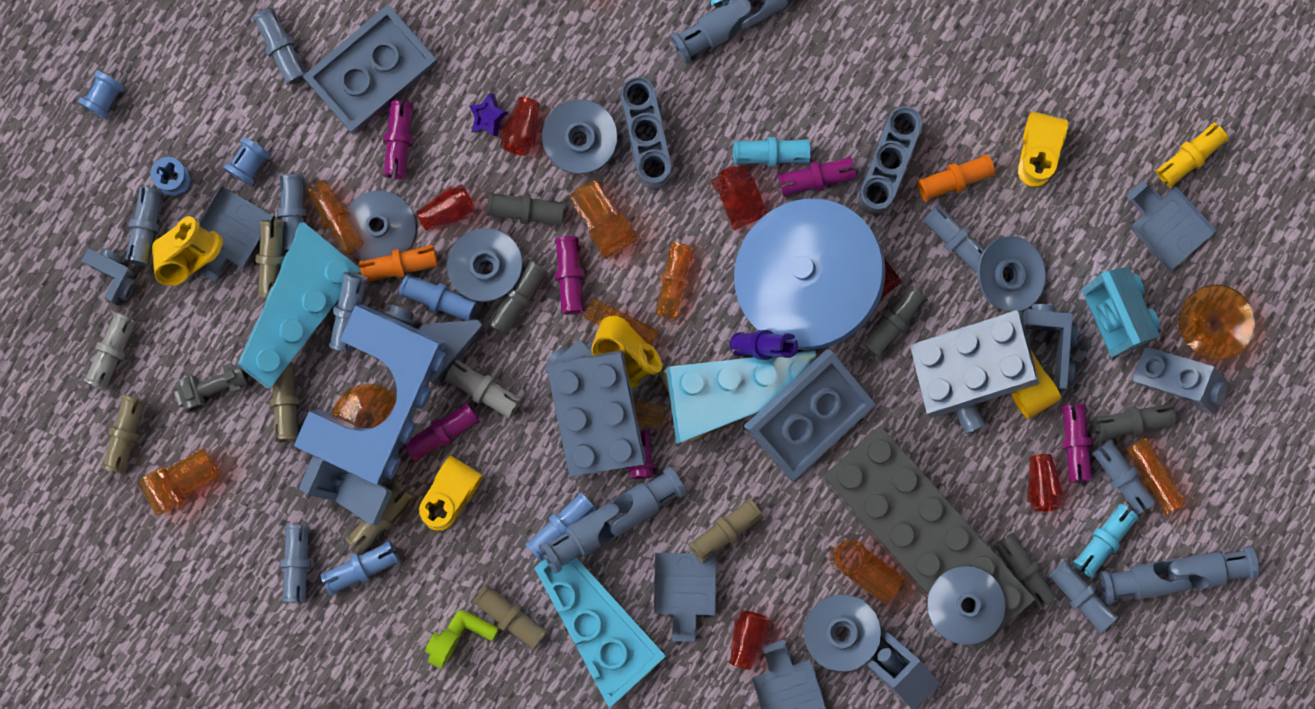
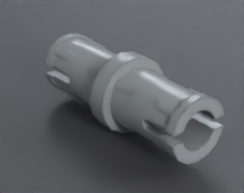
(109, 351)
(483, 389)

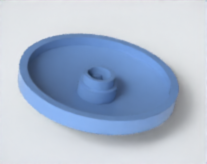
(810, 272)

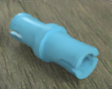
(771, 151)
(1105, 540)

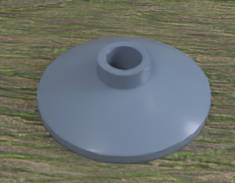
(575, 118)
(398, 221)
(472, 252)
(1024, 271)
(946, 610)
(836, 613)

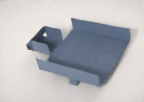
(1169, 224)
(240, 229)
(684, 589)
(787, 684)

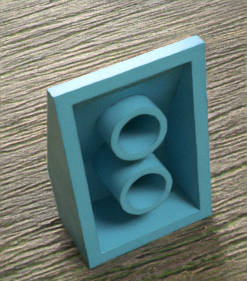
(1121, 310)

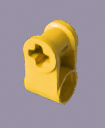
(1041, 142)
(181, 251)
(639, 355)
(1038, 397)
(452, 487)

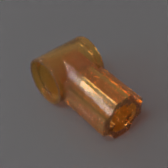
(606, 225)
(172, 484)
(868, 572)

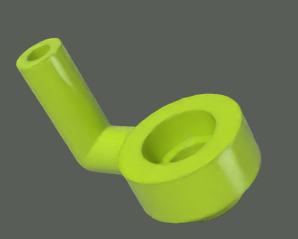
(443, 645)

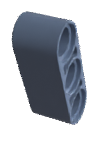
(646, 115)
(902, 148)

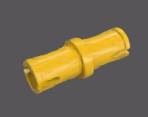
(1192, 155)

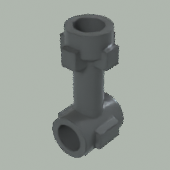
(191, 393)

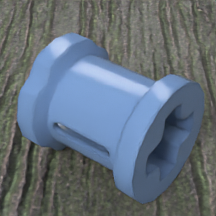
(101, 94)
(247, 161)
(170, 165)

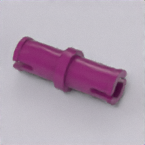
(398, 140)
(817, 176)
(569, 275)
(441, 432)
(1077, 443)

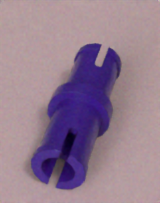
(764, 344)

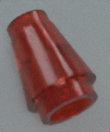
(521, 127)
(446, 208)
(1044, 486)
(748, 638)

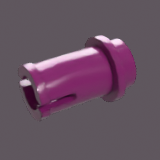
(643, 471)

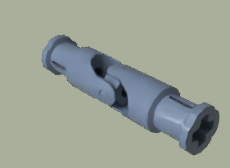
(721, 26)
(589, 534)
(1184, 574)

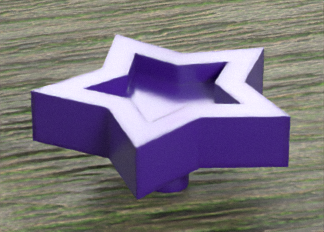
(487, 115)

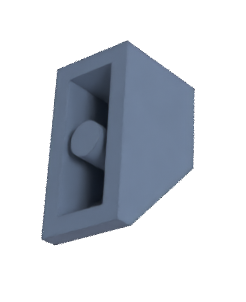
(458, 339)
(902, 671)

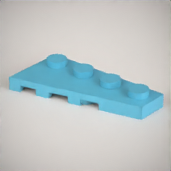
(295, 304)
(727, 390)
(603, 632)

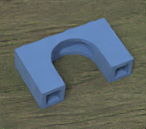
(412, 360)

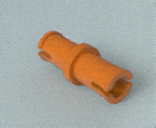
(955, 178)
(399, 263)

